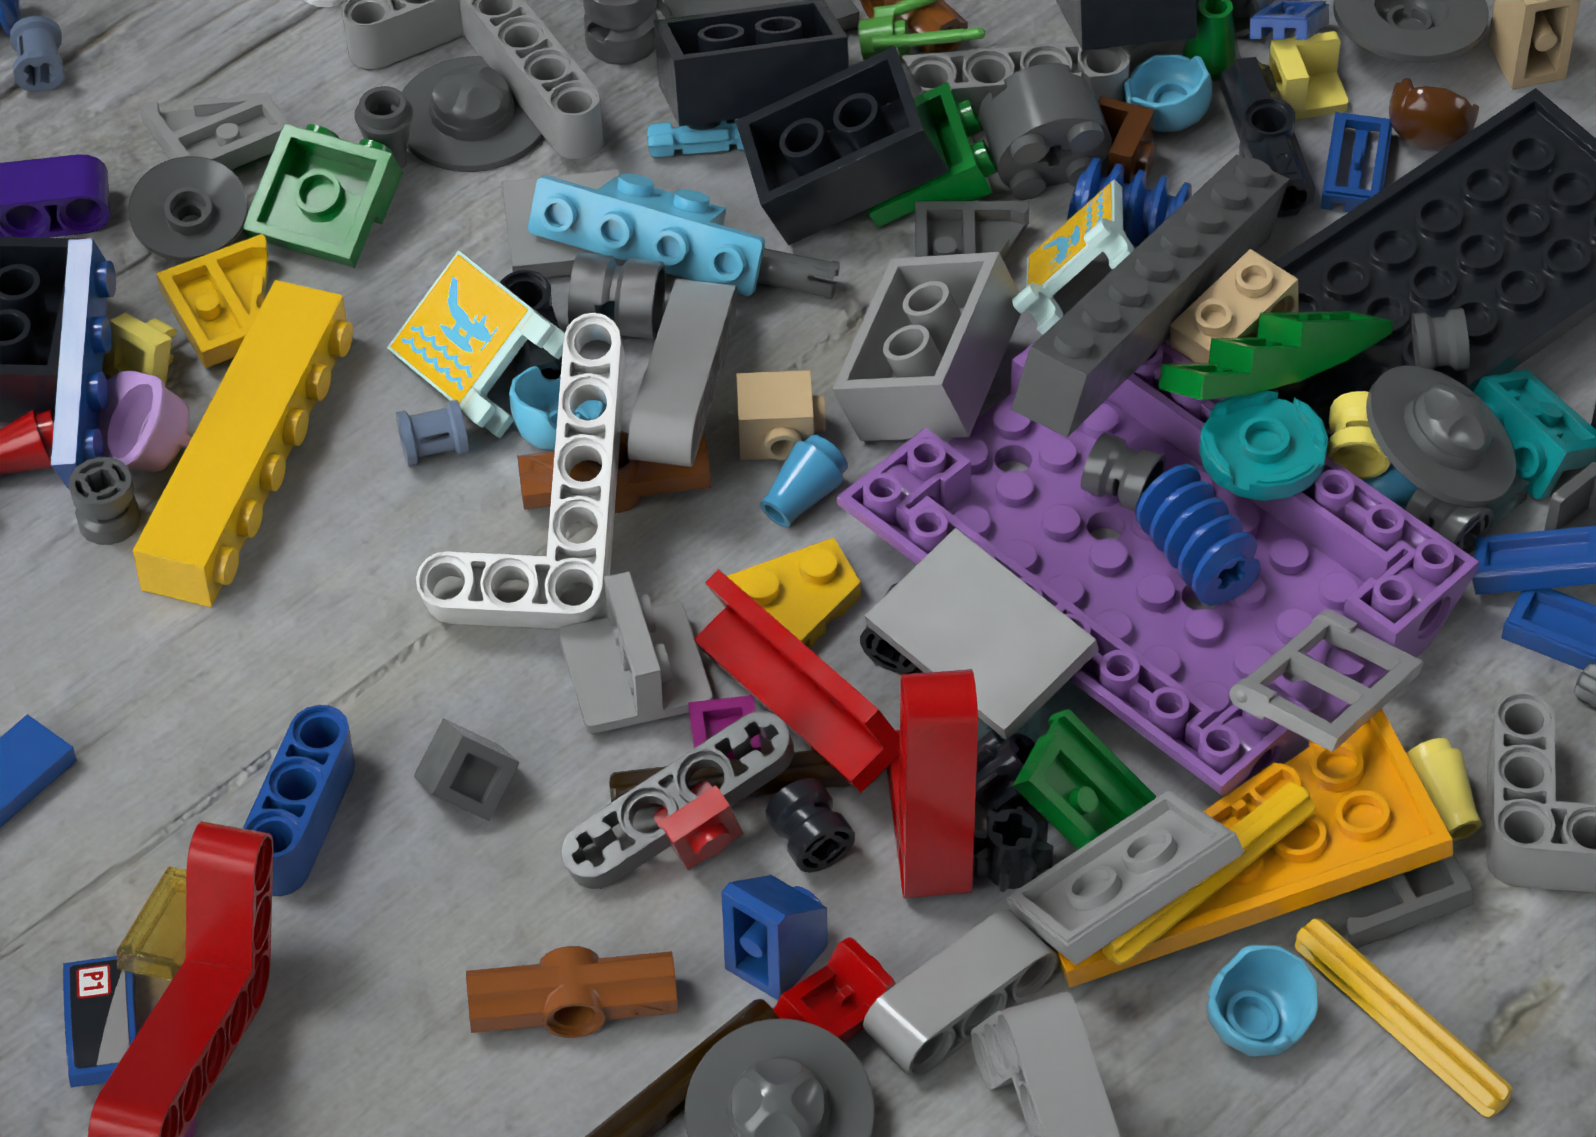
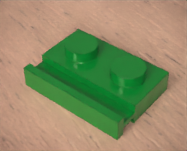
(1079, 781)

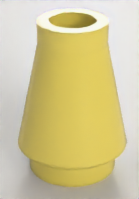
(1447, 784)

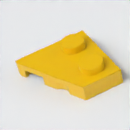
(218, 297)
(803, 588)

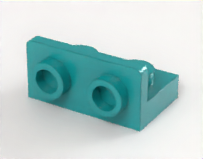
(1541, 427)

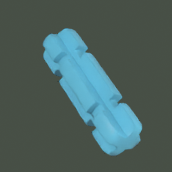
(665, 139)

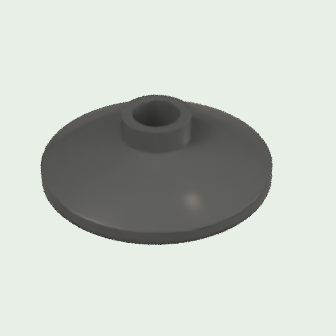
(183, 189)

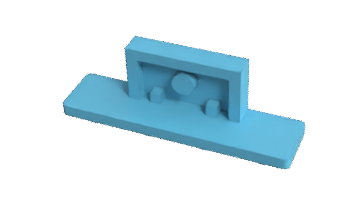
(648, 223)

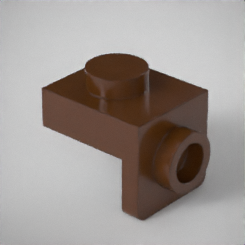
(1131, 136)

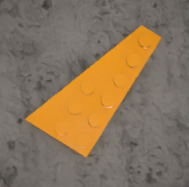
(1365, 828)

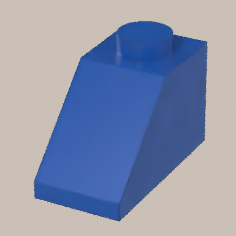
(771, 932)

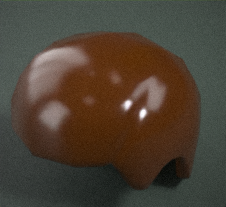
(1430, 115)

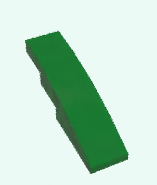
(1283, 353)

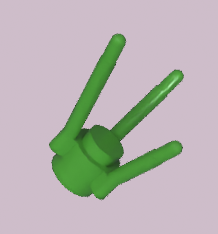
(885, 32)

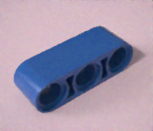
(303, 792)

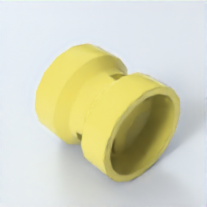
(1352, 440)

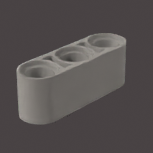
(959, 988)

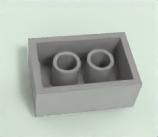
(928, 347)

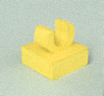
(139, 347)

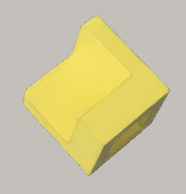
(1308, 74)

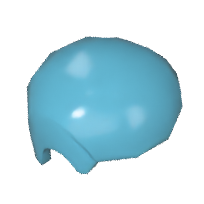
(1173, 88)
(535, 407)
(1263, 1000)

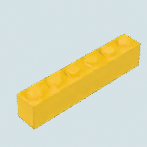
(242, 444)

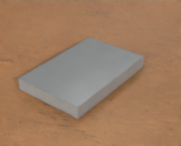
(977, 615)
(1124, 876)

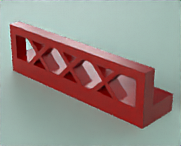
(798, 686)

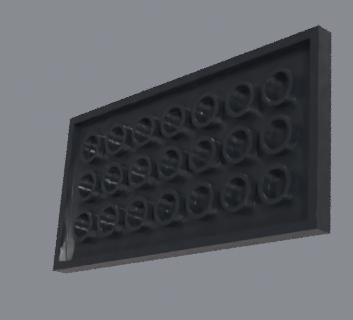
(1478, 227)

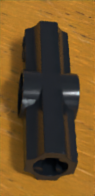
(1267, 128)

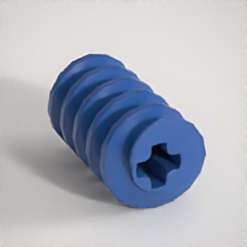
(1142, 208)
(1198, 535)

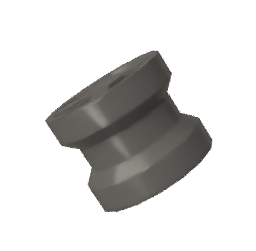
(1441, 340)

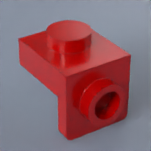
(701, 826)
(838, 993)

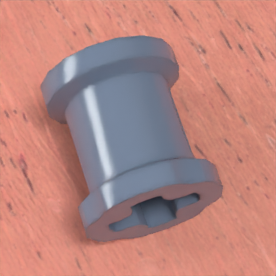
(37, 59)
(432, 432)

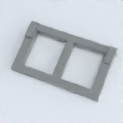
(1262, 702)

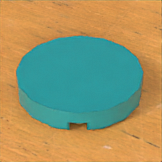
(1263, 446)

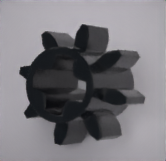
(997, 769)
(1011, 848)

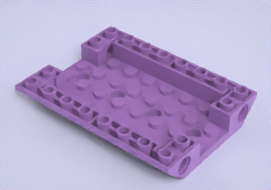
(1157, 658)

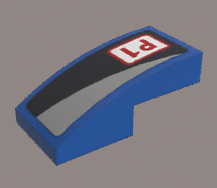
(97, 1018)

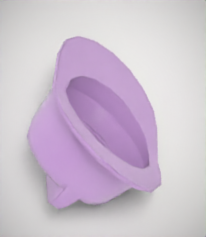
(143, 422)

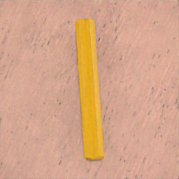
(1256, 833)
(1403, 1018)

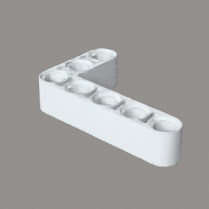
(570, 503)

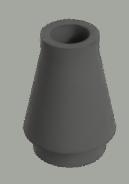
(387, 119)

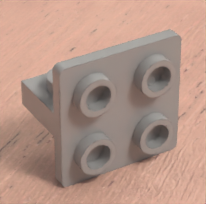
(634, 661)

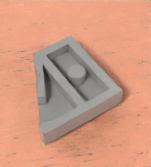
(218, 128)

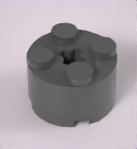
(1044, 128)

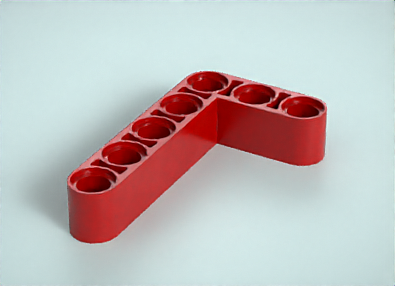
(935, 783)
(210, 997)

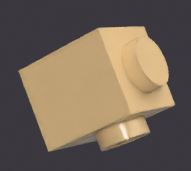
(776, 413)

